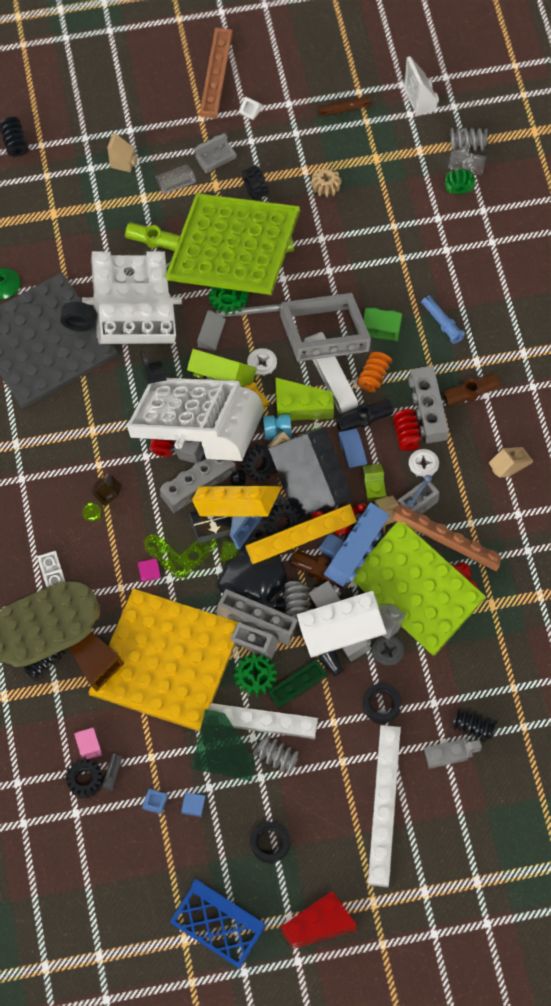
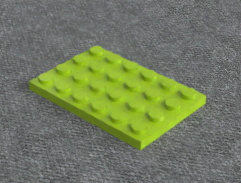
(420, 584)

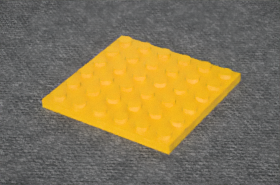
(170, 659)

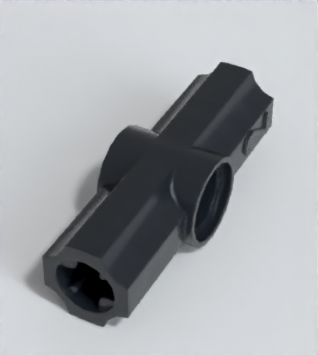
(374, 411)

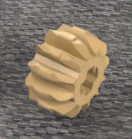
(326, 182)

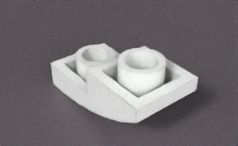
(50, 568)

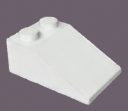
(419, 89)

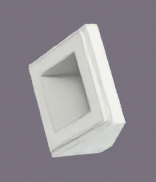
(250, 108)

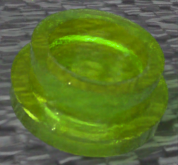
(91, 512)

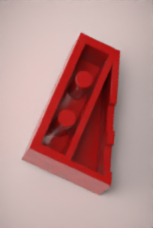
(318, 922)

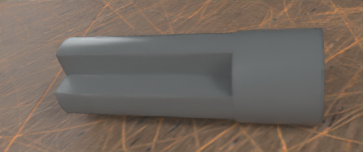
(112, 771)

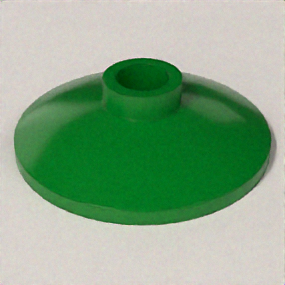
(10, 285)

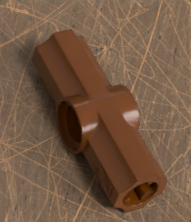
(461, 393)
(313, 566)

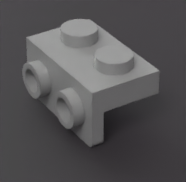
(214, 153)

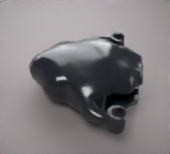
(255, 580)

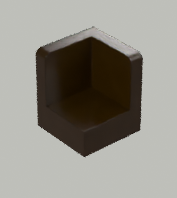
(106, 489)

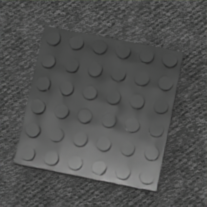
(38, 350)

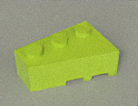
(220, 368)
(303, 401)

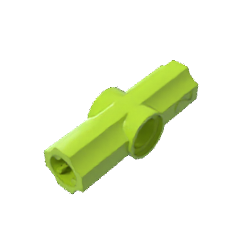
(144, 234)

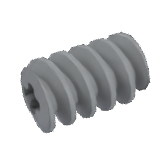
(469, 139)
(295, 598)
(276, 754)

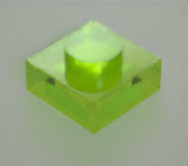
(228, 551)

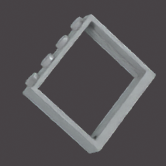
(326, 347)

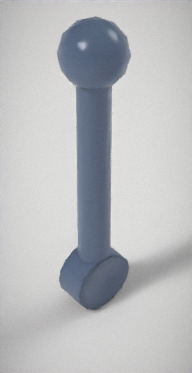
(411, 503)

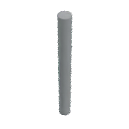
(253, 310)

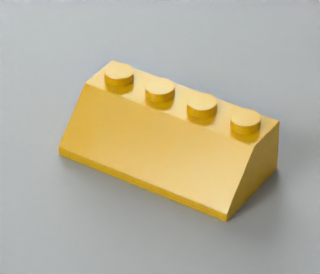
(235, 500)

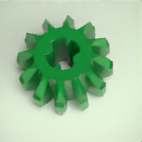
(459, 181)

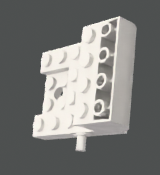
(133, 306)
(199, 410)

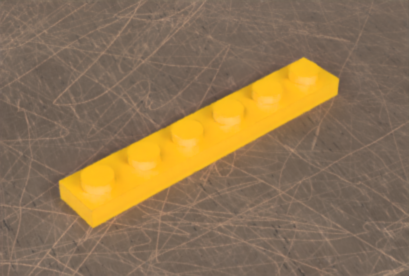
(301, 534)

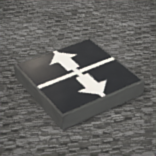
(210, 527)

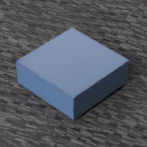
(155, 801)
(193, 804)

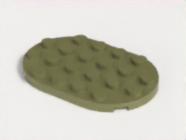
(46, 622)

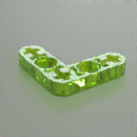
(181, 560)

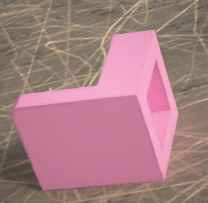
(88, 744)

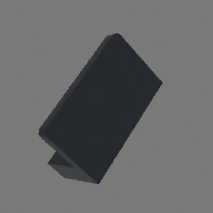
(153, 371)

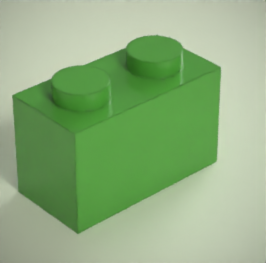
(383, 323)

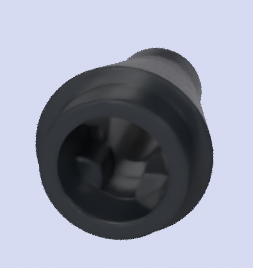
(331, 662)

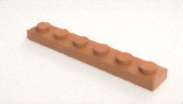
(216, 73)
(447, 537)

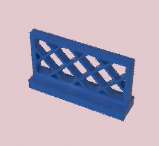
(228, 908)

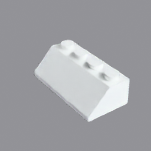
(341, 624)

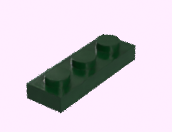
(297, 684)

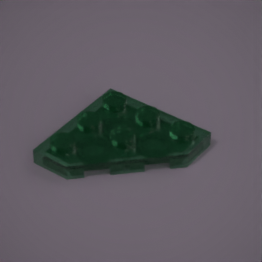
(222, 749)

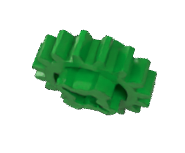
(227, 299)
(263, 674)

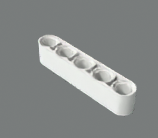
(334, 379)

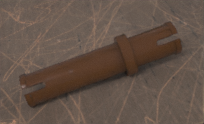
(338, 107)

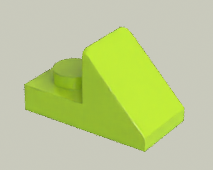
(374, 481)

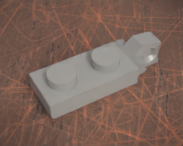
(451, 752)

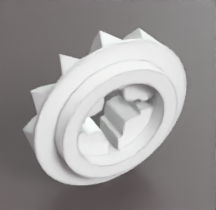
(263, 355)
(430, 459)

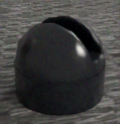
(238, 478)

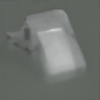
(463, 159)

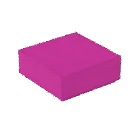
(149, 570)

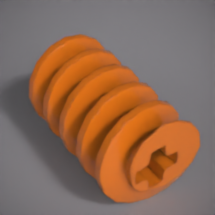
(374, 371)

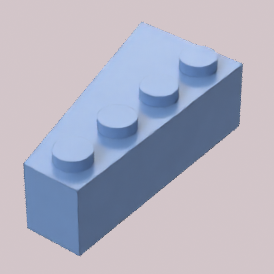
(357, 545)

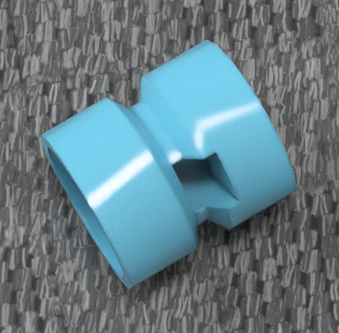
(274, 425)

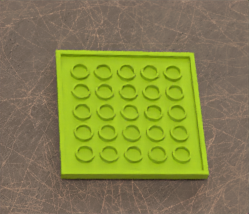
(233, 244)

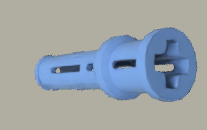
(447, 325)

